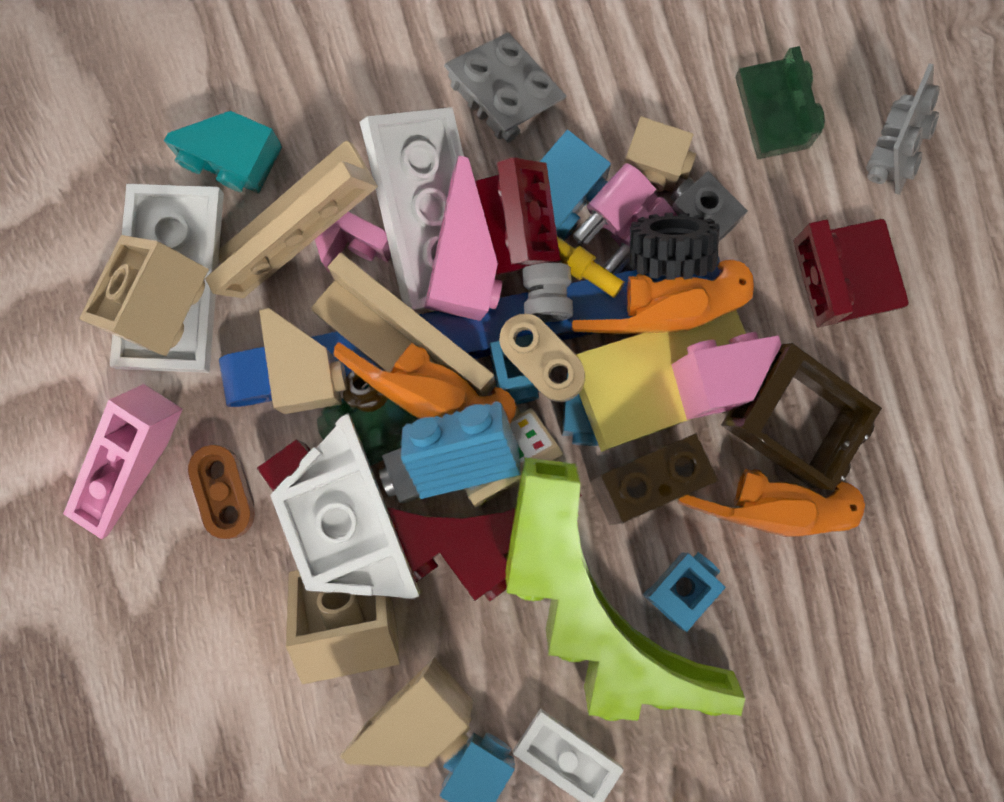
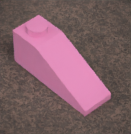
(464, 257)
(120, 457)

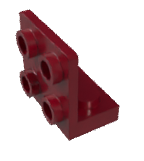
(519, 214)
(849, 271)

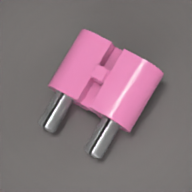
(616, 206)

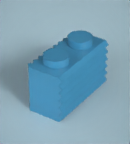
(460, 450)

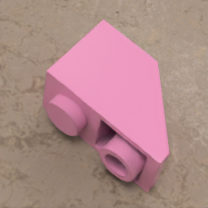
(724, 376)

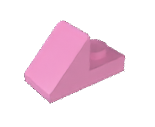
(363, 239)

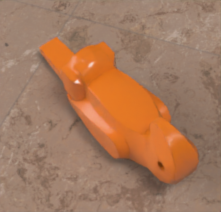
(677, 303)
(421, 385)
(786, 507)

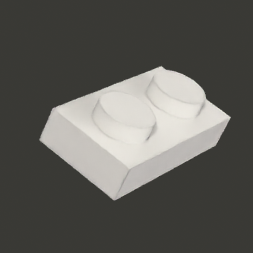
(567, 759)

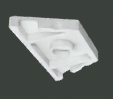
(341, 522)

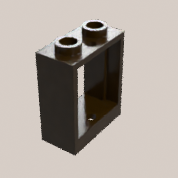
(844, 438)
(654, 480)

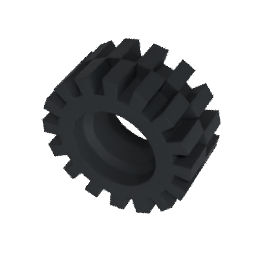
(674, 245)

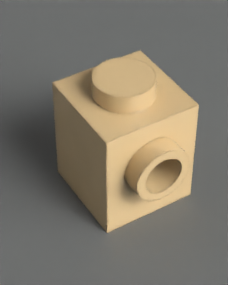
(661, 153)

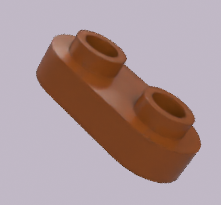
(218, 494)

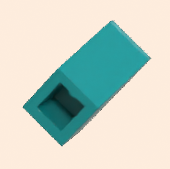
(229, 147)

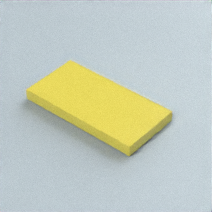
(633, 384)

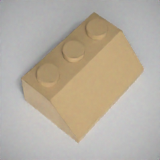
(416, 724)

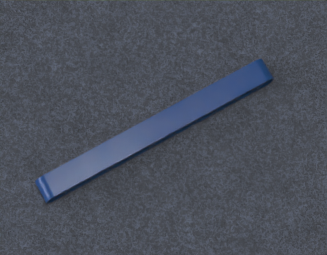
(247, 376)

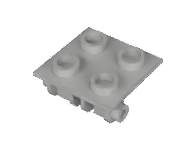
(503, 84)
(907, 125)

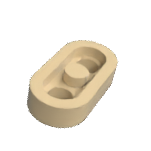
(541, 357)

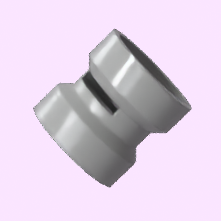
(548, 291)

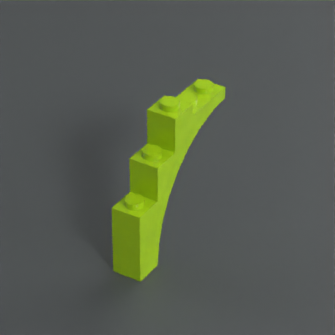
(582, 624)

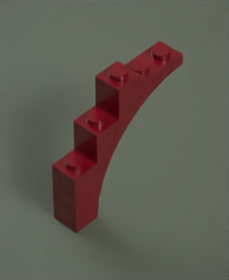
(469, 545)

